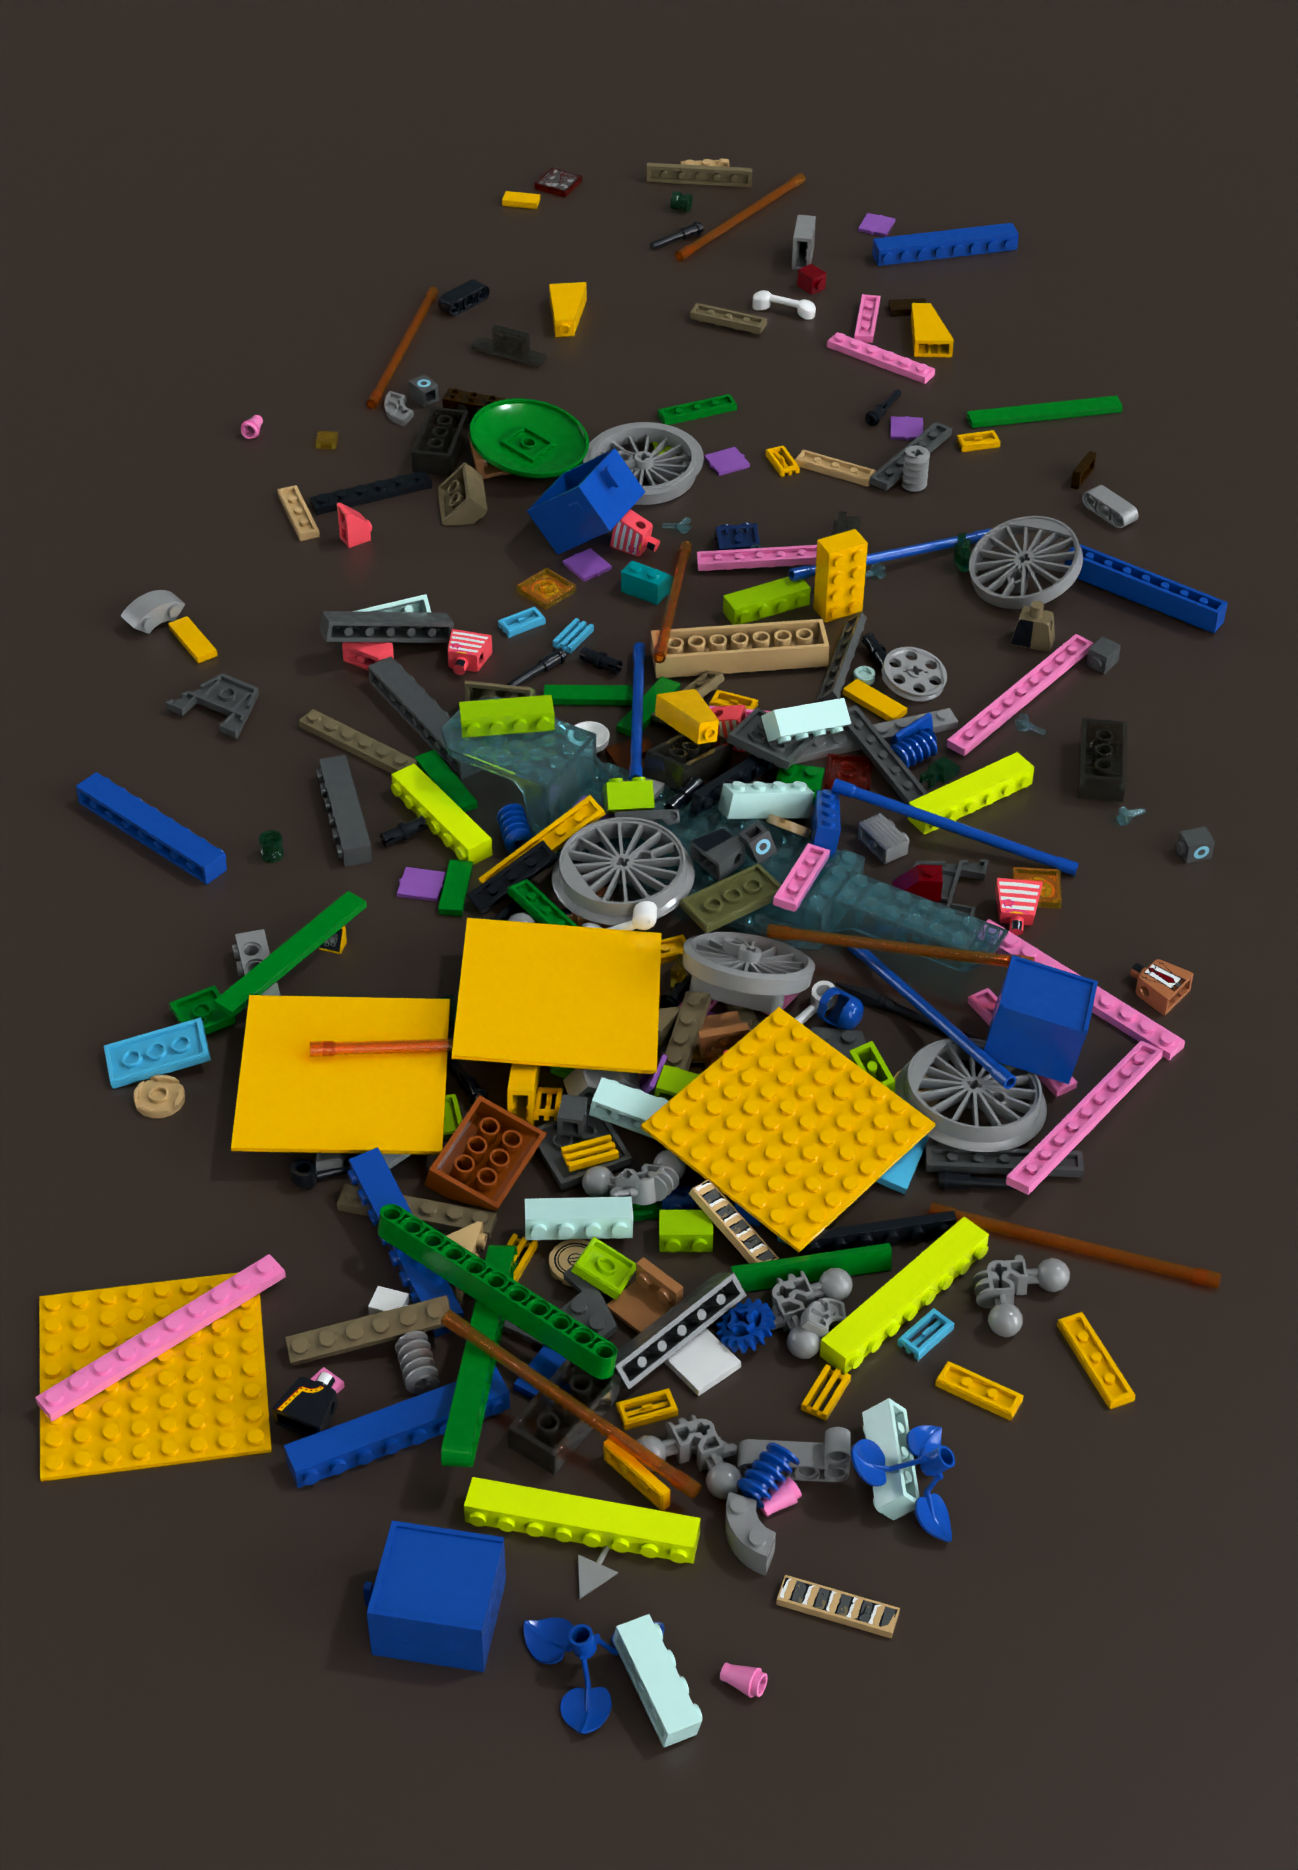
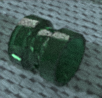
(681, 201)
(271, 846)

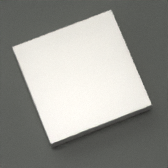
(703, 1362)

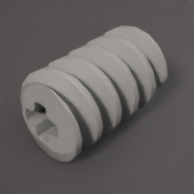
(915, 468)
(417, 1362)

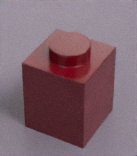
(811, 279)

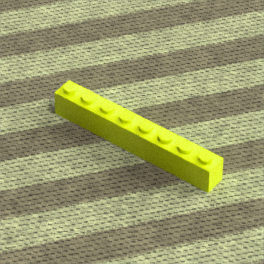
(904, 1296)
(582, 1520)

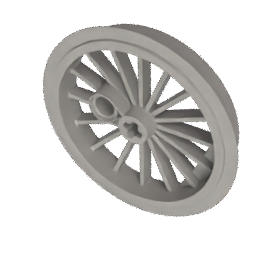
(652, 464)
(622, 869)
(972, 1093)

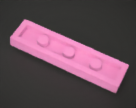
(867, 318)
(801, 877)

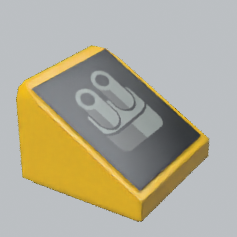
(336, 942)

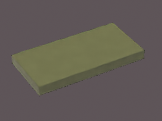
(731, 898)

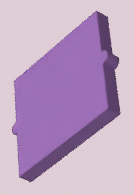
(876, 225)
(905, 428)
(726, 461)
(587, 564)
(421, 884)
(648, 1081)

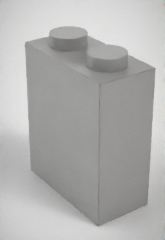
(803, 241)

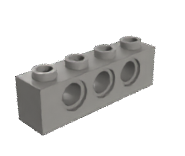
(251, 950)

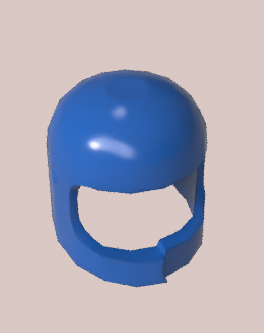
(846, 1012)

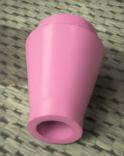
(251, 428)
(783, 1498)
(745, 1679)

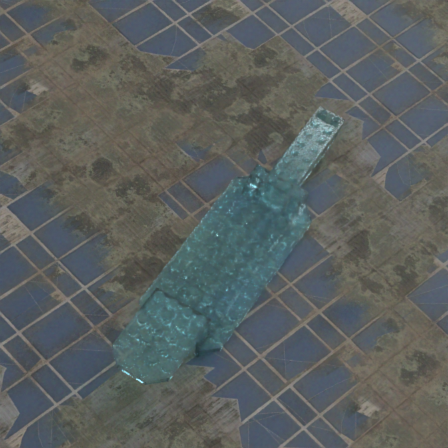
(562, 767)

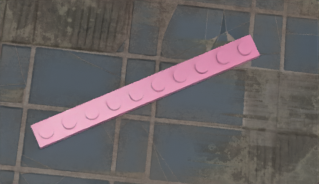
(1019, 695)
(1105, 1004)
(1083, 1118)
(159, 1337)

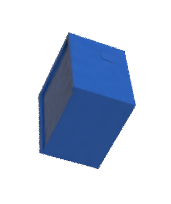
(586, 501)
(1040, 1019)
(436, 1596)

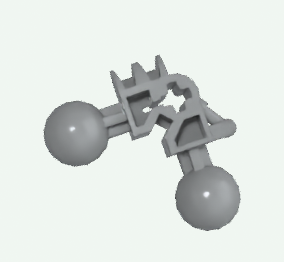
(644, 1187)
(793, 1297)
(1005, 1317)
(700, 1439)

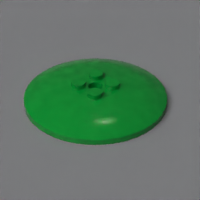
(508, 428)

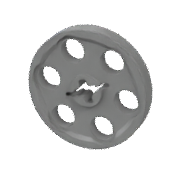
(914, 673)

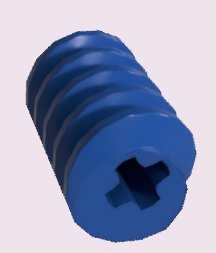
(916, 747)
(513, 826)
(766, 1471)

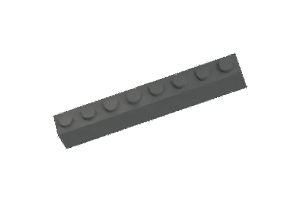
(416, 708)

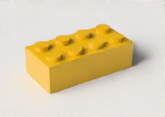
(840, 575)

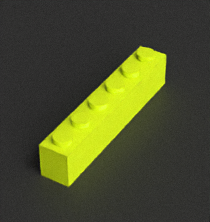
(975, 790)
(441, 814)

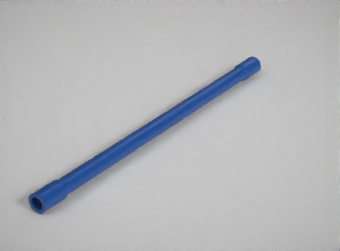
(808, 571)
(639, 656)
(852, 791)
(996, 1070)

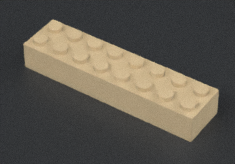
(743, 648)

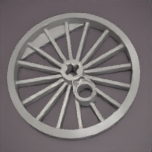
(1020, 565)
(747, 963)

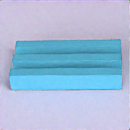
(521, 622)
(570, 633)
(912, 1347)

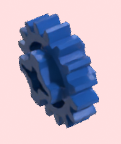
(746, 1325)

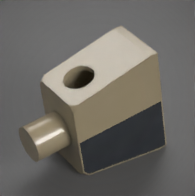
(1035, 628)

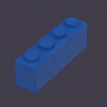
(826, 820)

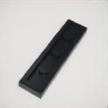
(523, 868)

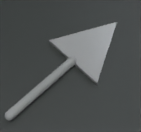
(592, 1573)

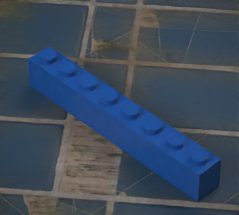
(945, 244)
(1151, 590)
(152, 828)
(378, 1189)
(381, 1433)

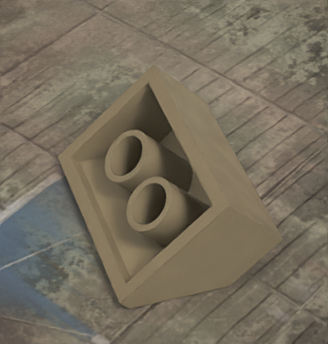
(462, 497)
(481, 690)

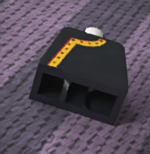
(307, 1405)

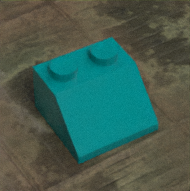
(645, 582)

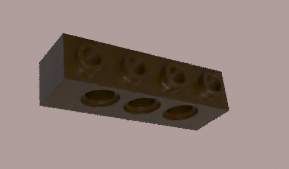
(467, 401)

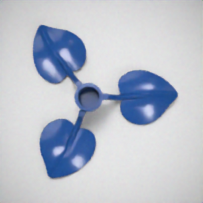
(933, 1458)
(547, 1642)

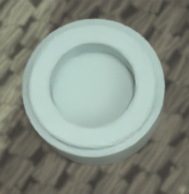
(865, 674)

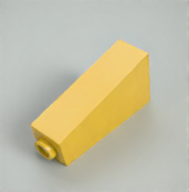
(567, 305)
(929, 332)
(688, 714)
(523, 1091)

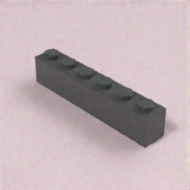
(386, 627)
(344, 811)
(677, 1328)

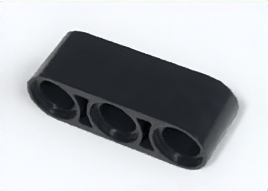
(463, 297)

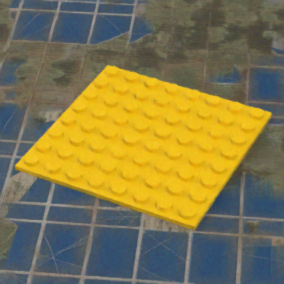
(559, 996)
(347, 1099)
(788, 1128)
(179, 1408)

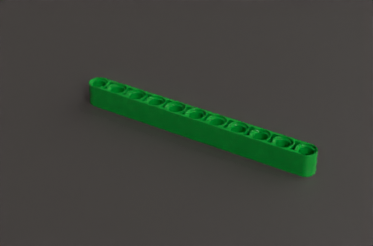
(498, 1291)
(475, 1375)

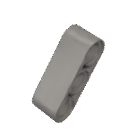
(1110, 506)

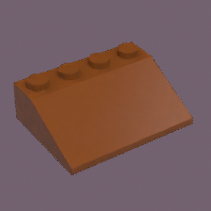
(484, 1156)

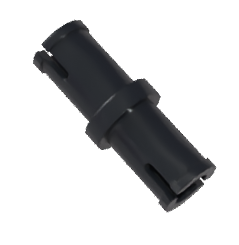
(876, 651)
(601, 660)
(684, 794)
(403, 831)

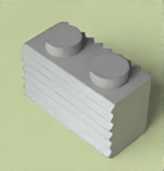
(883, 838)

